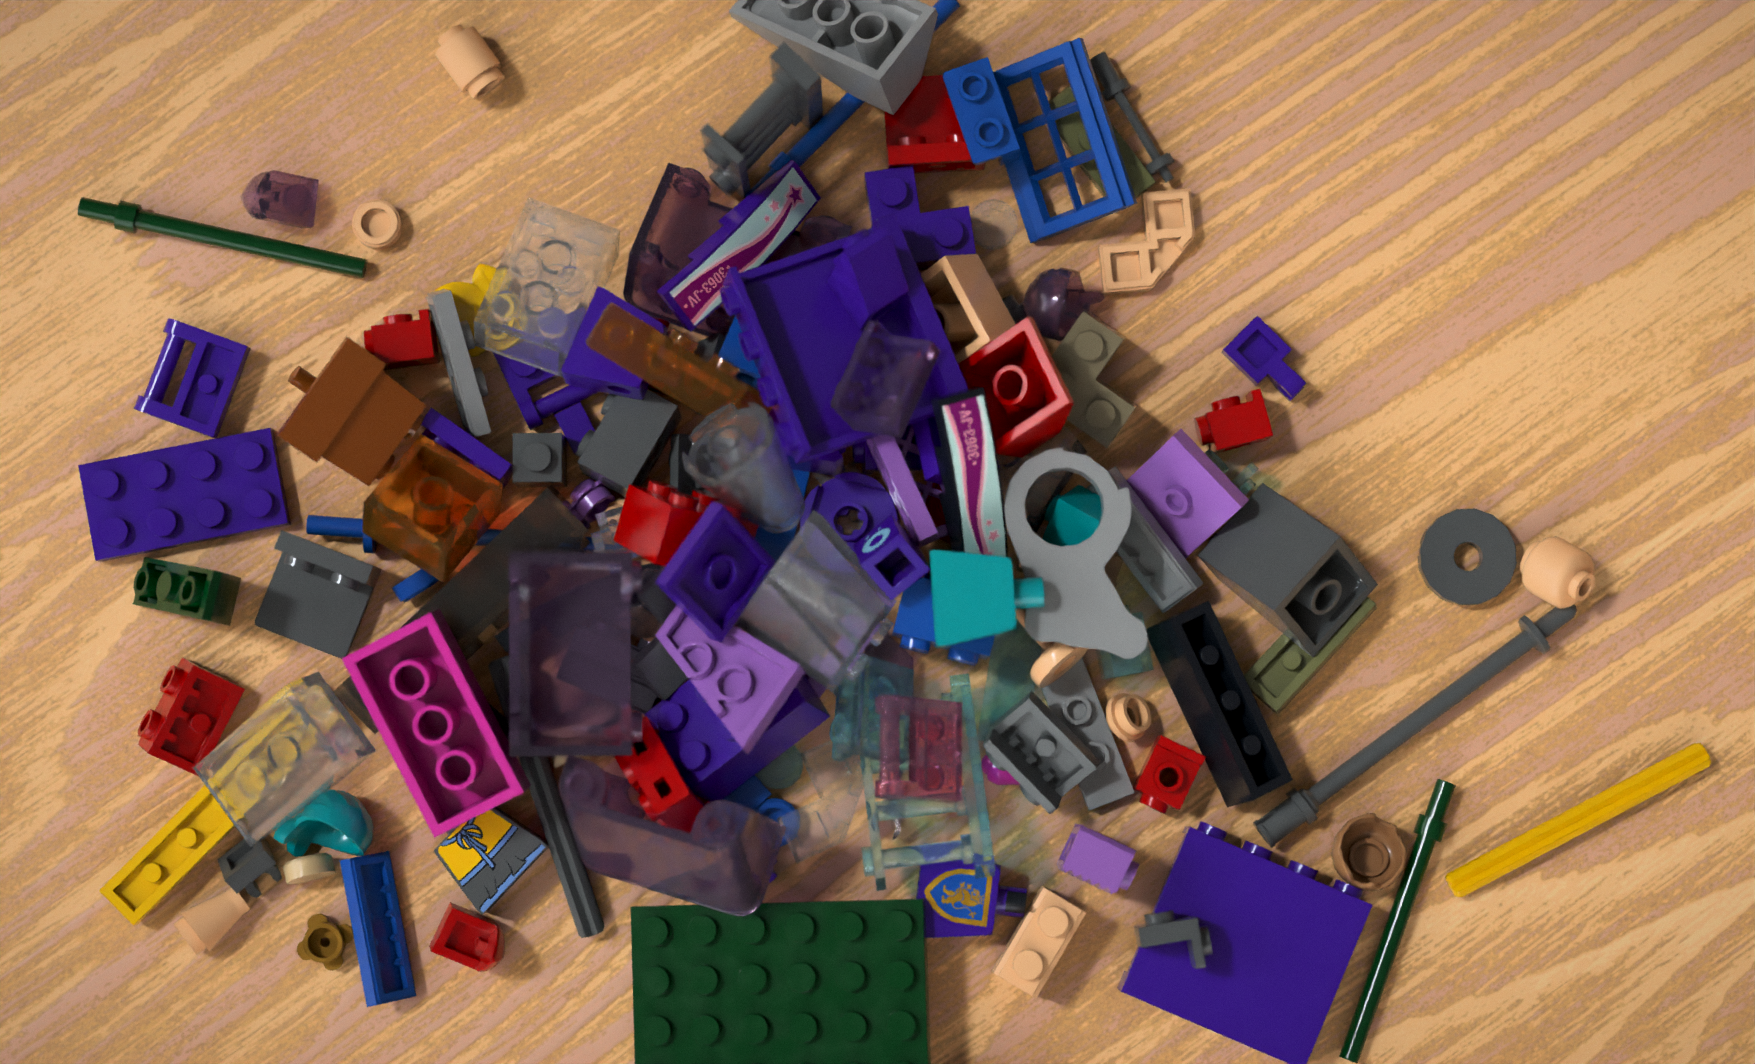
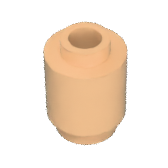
(469, 61)

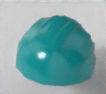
(331, 821)

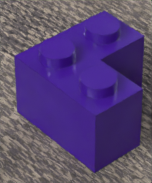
(927, 233)

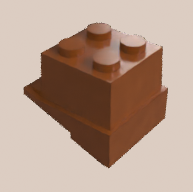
(352, 414)

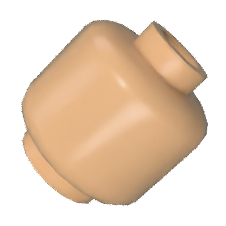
(1557, 572)

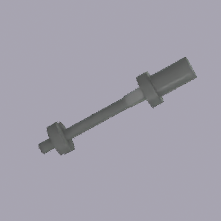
(1114, 88)

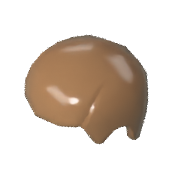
(1369, 853)

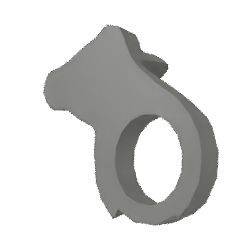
(1078, 595)

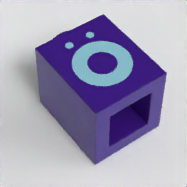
(891, 557)

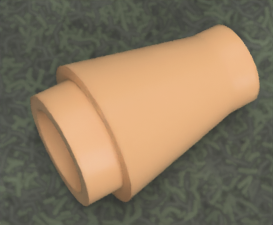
(210, 920)

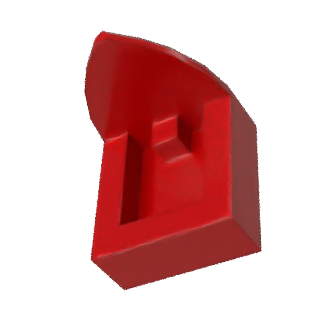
(469, 939)

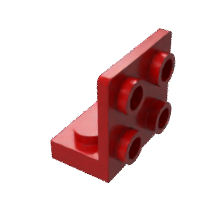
(927, 132)

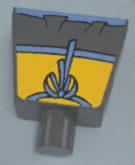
(489, 855)

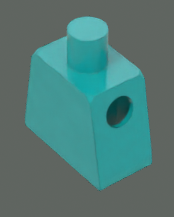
(977, 596)

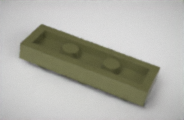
(1288, 668)

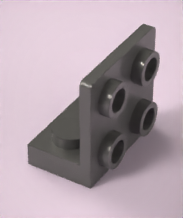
(317, 595)

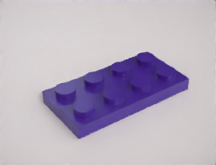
(184, 494)

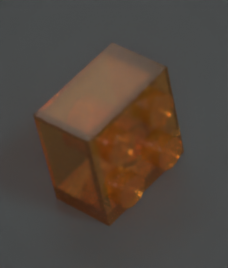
(432, 508)

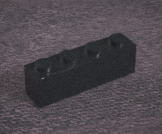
(1218, 705)

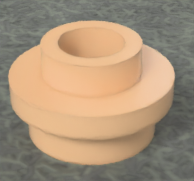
(1128, 716)

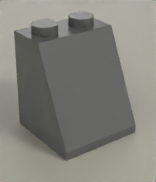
(1288, 568)

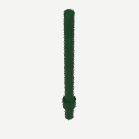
(131, 217)
(1429, 830)

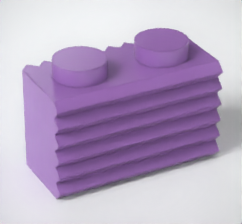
(1098, 860)

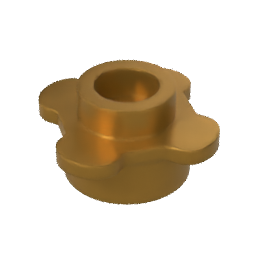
(313, 949)

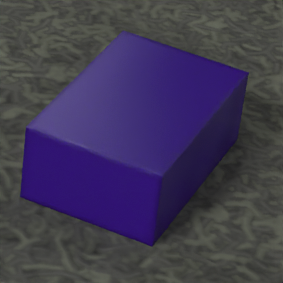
(574, 424)

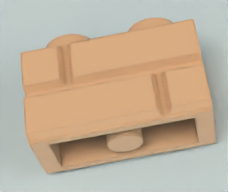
(1038, 942)

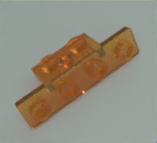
(670, 363)

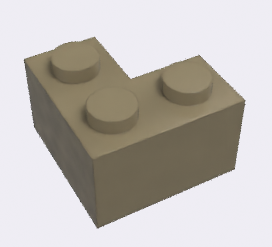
(1080, 360)

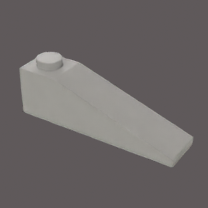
(859, 45)

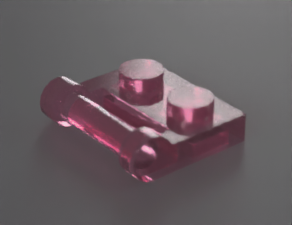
(933, 749)

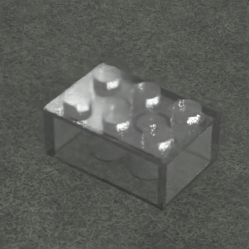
(545, 285)

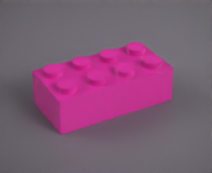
(436, 722)

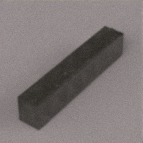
(481, 589)

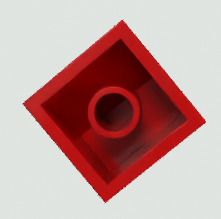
(1021, 389)

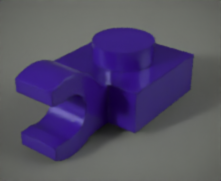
(1260, 353)

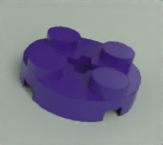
(847, 493)

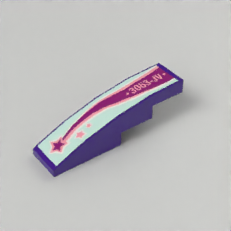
(745, 240)

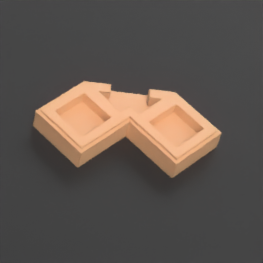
(1142, 264)

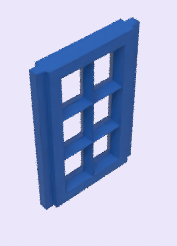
(1098, 132)

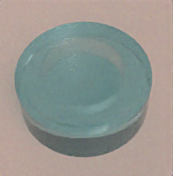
(783, 770)

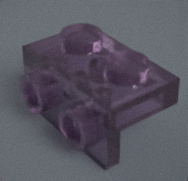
(884, 381)

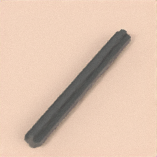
(554, 823)

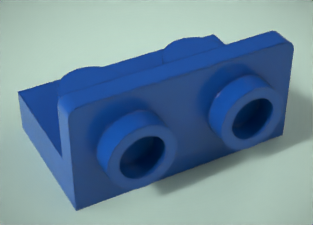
(981, 113)

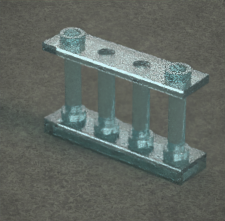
(971, 847)

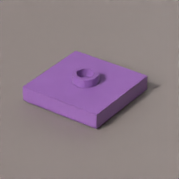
(1186, 492)

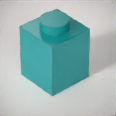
(1072, 517)

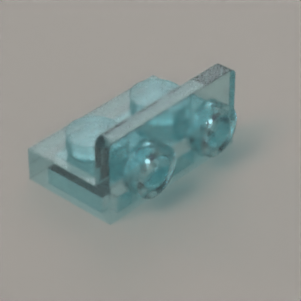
(855, 721)

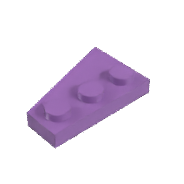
(737, 678)

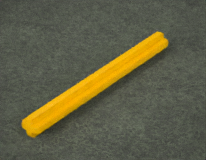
(1578, 820)

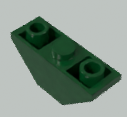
(186, 590)

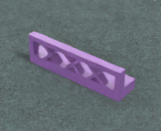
(904, 489)

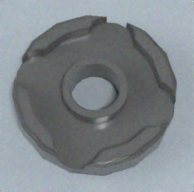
(1495, 552)

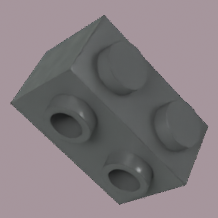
(627, 440)

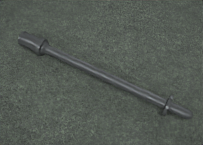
(1304, 804)

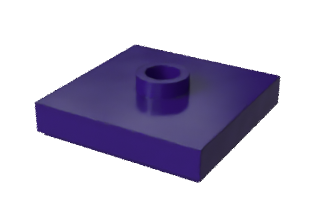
(716, 572)

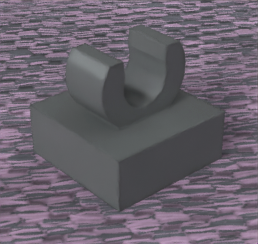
(246, 863)

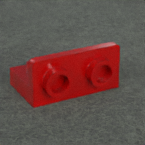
(189, 715)

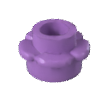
(591, 498)

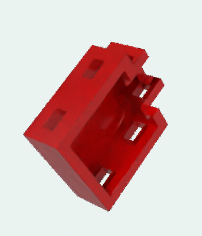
(659, 782)

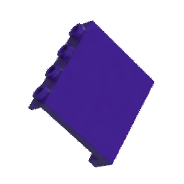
(807, 338)
(1273, 940)

